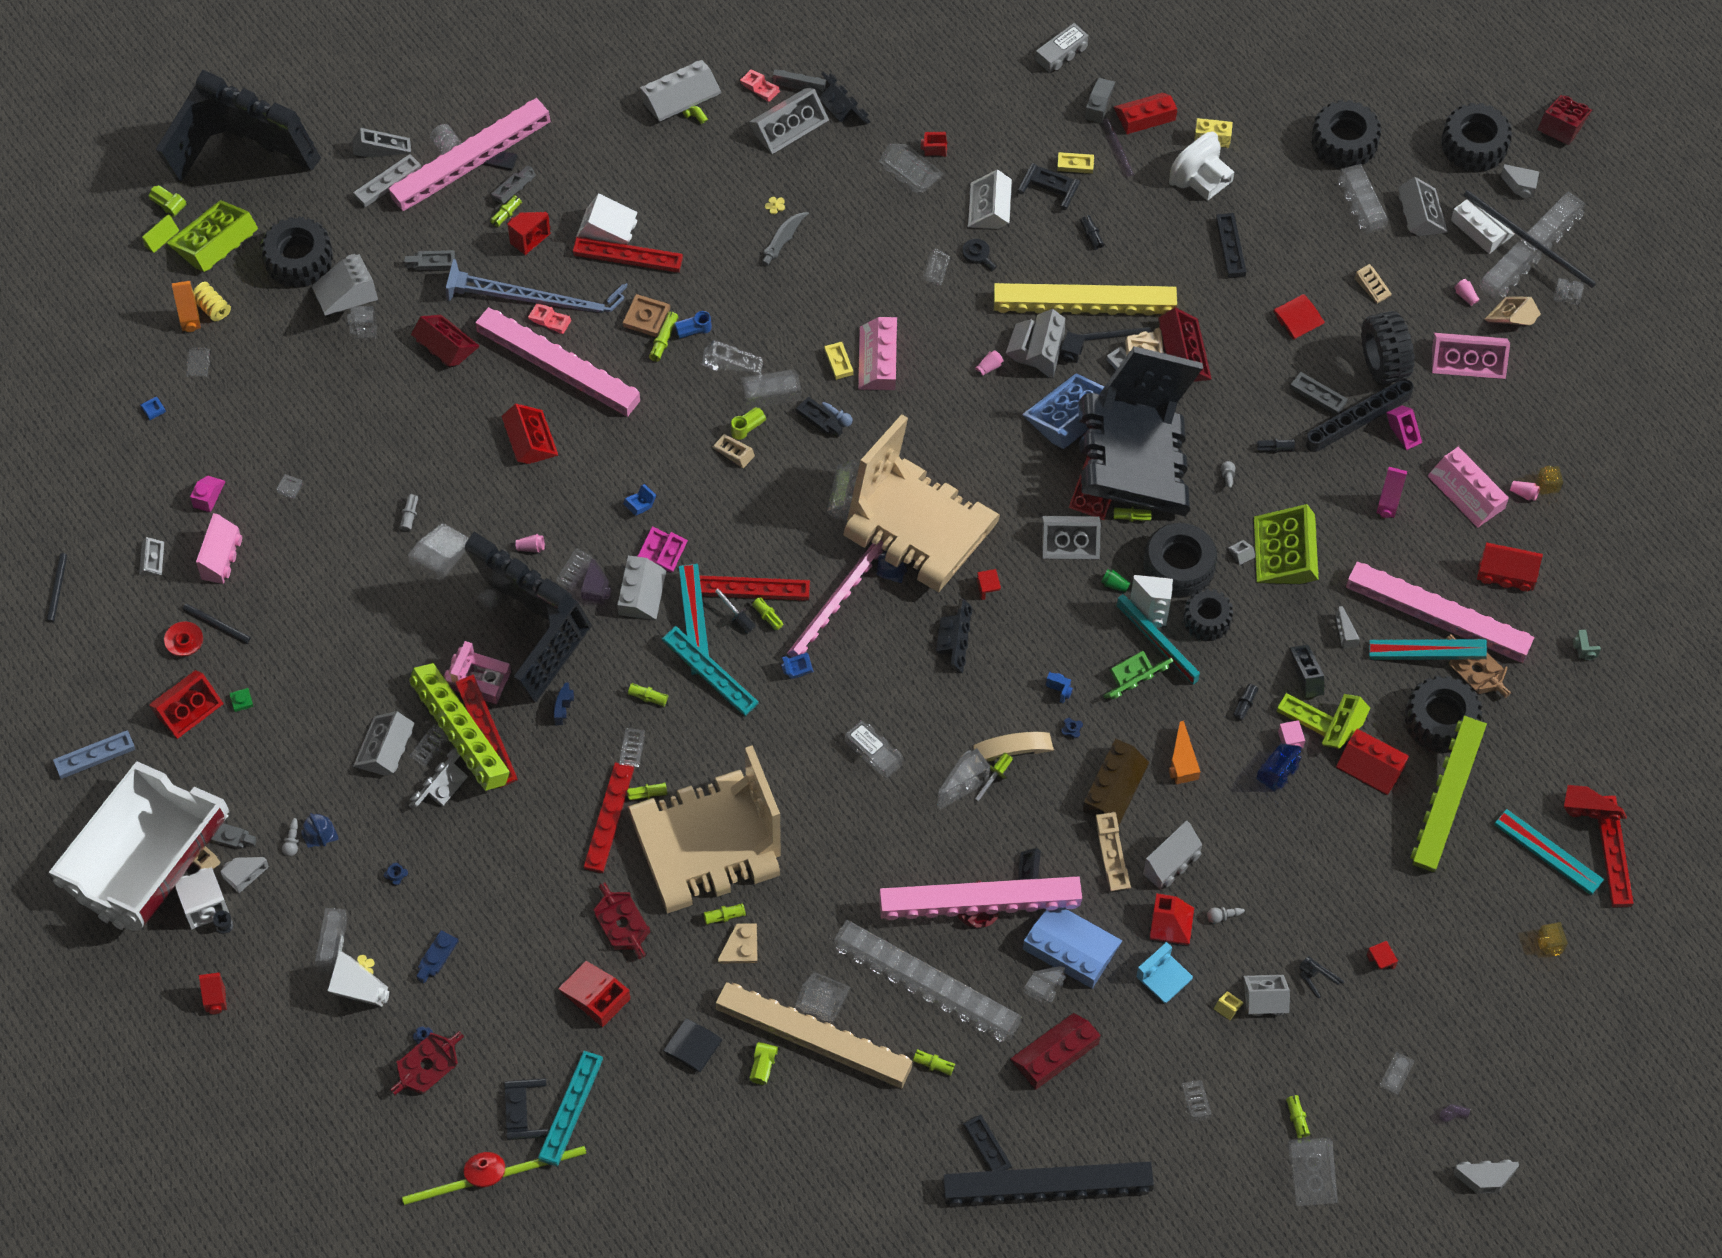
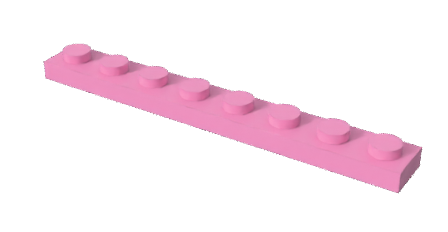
(832, 604)

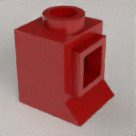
(934, 143)

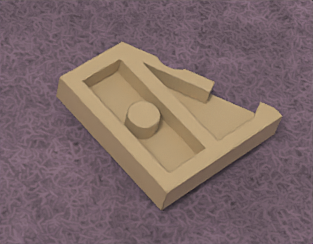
(1145, 340)
(741, 945)

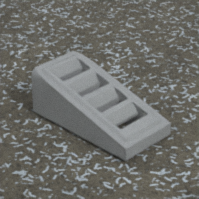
(1348, 635)

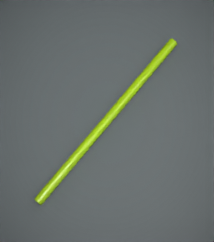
(508, 1171)

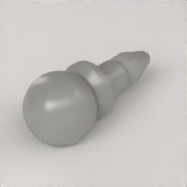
(1228, 472)
(290, 847)
(1215, 915)

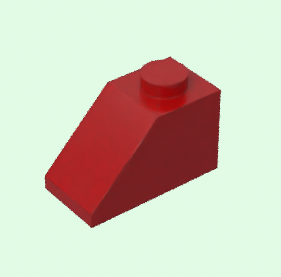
(213, 993)

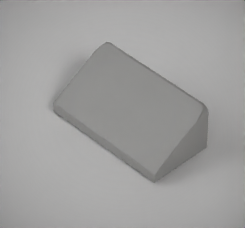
(151, 557)

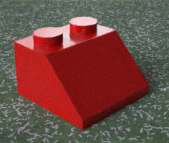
(528, 230)

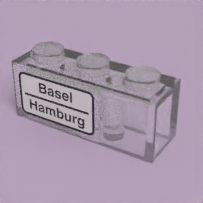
(874, 749)
(331, 939)

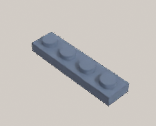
(94, 754)

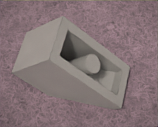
(1520, 180)
(243, 871)

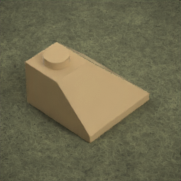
(1515, 311)

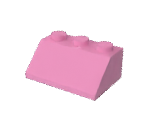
(218, 550)

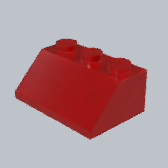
(1146, 112)
(529, 434)
(1509, 567)
(186, 704)
(1372, 761)

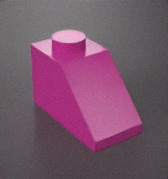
(1404, 426)
(206, 493)

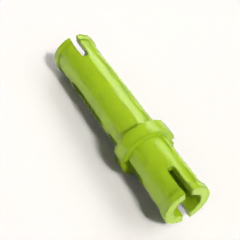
(660, 342)

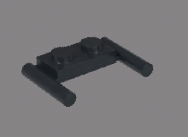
(1050, 181)
(517, 1109)

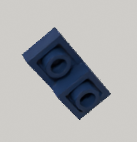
(563, 702)

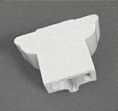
(1201, 167)

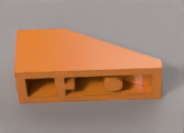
(186, 306)
(1184, 763)

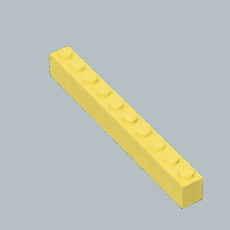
(1084, 298)

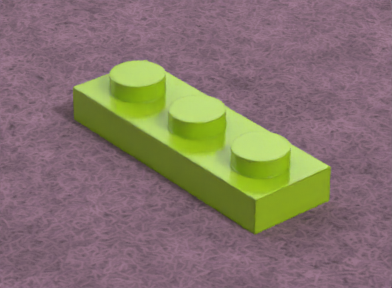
(1306, 714)

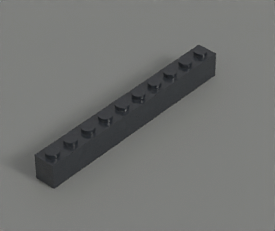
(1048, 1183)

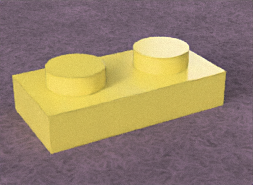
(1075, 162)
(838, 360)

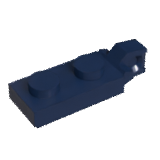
(436, 956)

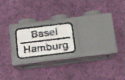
(1062, 48)

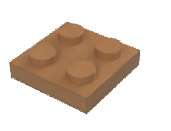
(646, 315)

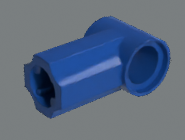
(694, 325)

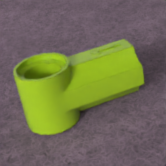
(168, 201)
(746, 423)
(764, 1058)

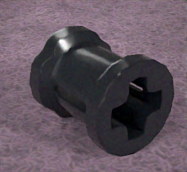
(222, 916)

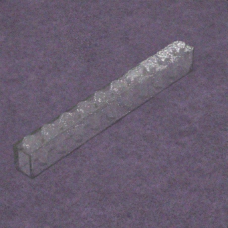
(927, 981)

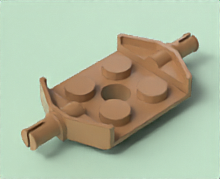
(1485, 681)

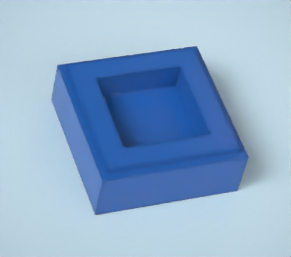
(153, 408)

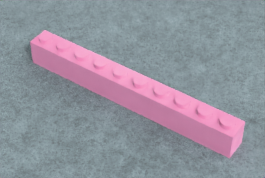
(469, 154)
(558, 361)
(1439, 611)
(980, 897)

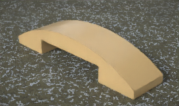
(1015, 744)
(1112, 852)

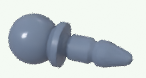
(844, 418)

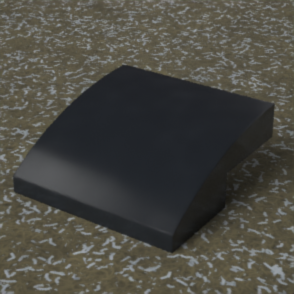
(693, 1045)

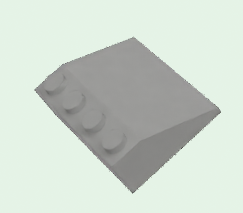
(345, 286)

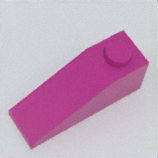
(1391, 492)

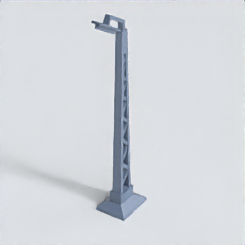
(458, 281)

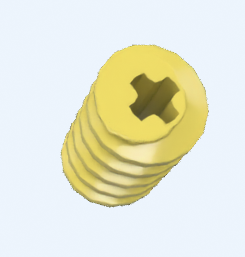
(211, 302)

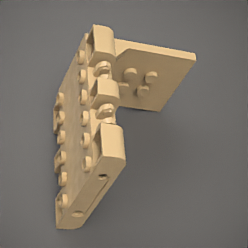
(910, 516)
(711, 835)

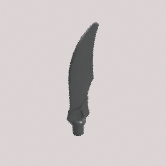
(782, 236)

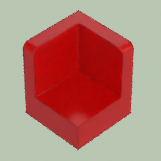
(988, 582)
(1382, 955)

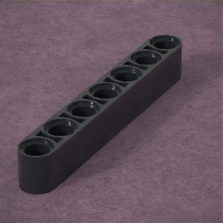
(1363, 409)

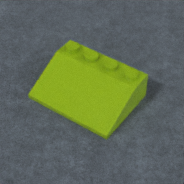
(214, 236)
(1286, 546)

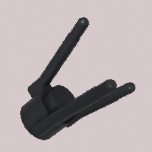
(1311, 968)

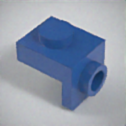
(640, 501)
(797, 665)
(1060, 683)

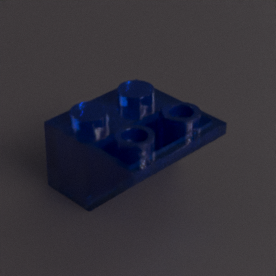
(1279, 766)

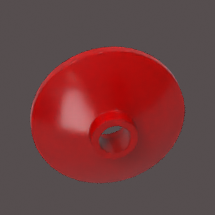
(182, 631)
(487, 1175)

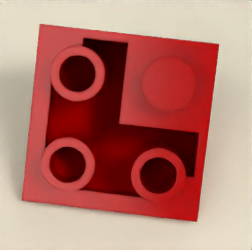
(1171, 920)

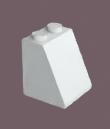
(607, 221)
(200, 897)
(356, 982)

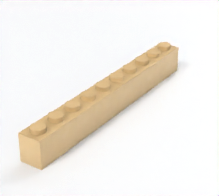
(814, 1035)

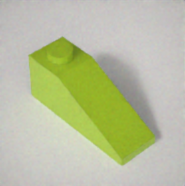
(1348, 718)

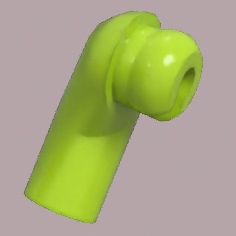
(695, 112)

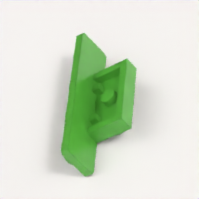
(1133, 670)

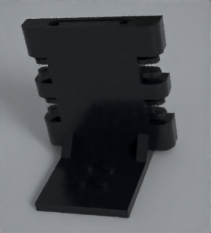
(219, 108)
(1138, 434)
(540, 596)

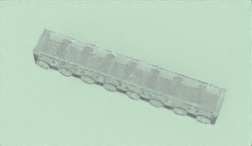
(1522, 255)

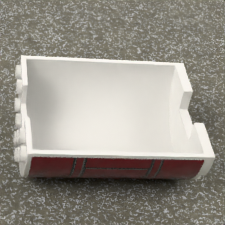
(138, 846)

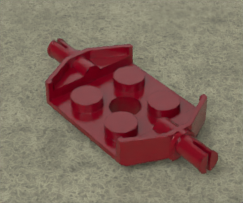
(616, 907)
(433, 1048)

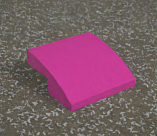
(669, 554)

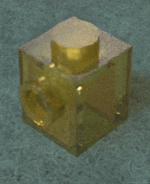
(1550, 480)
(1552, 939)

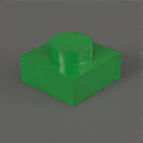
(241, 699)

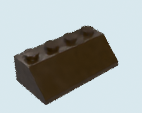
(1116, 781)

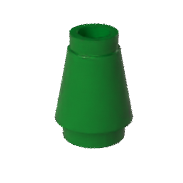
(1115, 581)

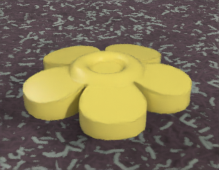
(775, 204)
(366, 963)

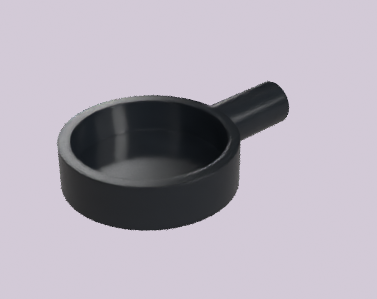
(977, 252)

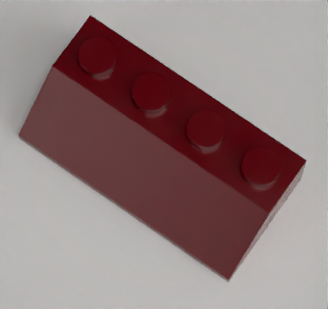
(1184, 339)
(1056, 1050)

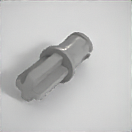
(409, 513)

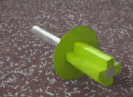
(998, 769)

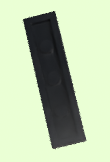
(1231, 245)

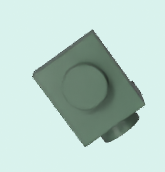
(1581, 643)

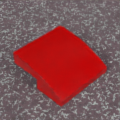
(1298, 316)

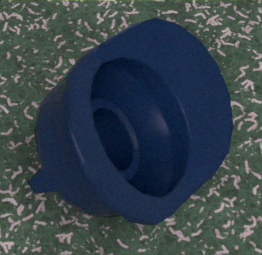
(889, 571)
(318, 830)

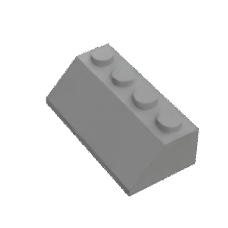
(680, 90)
(789, 120)

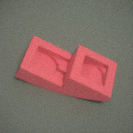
(756, 83)
(548, 318)

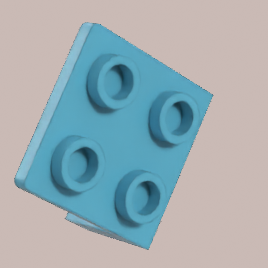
(1163, 974)

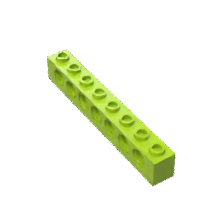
(459, 727)

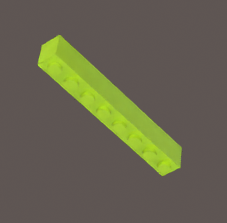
(1449, 794)

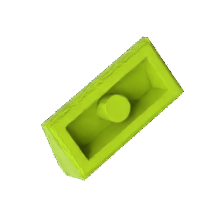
(160, 234)

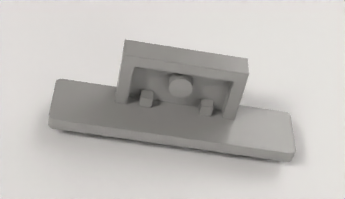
(443, 783)

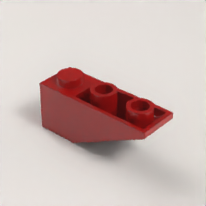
(1587, 802)

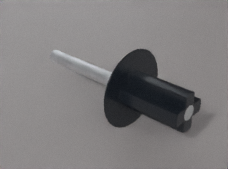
(740, 617)

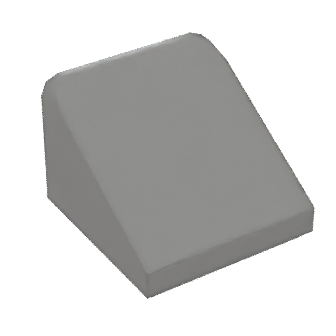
(1242, 552)

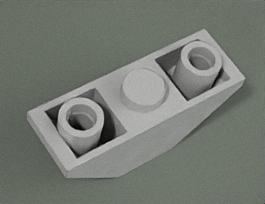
(1486, 1176)

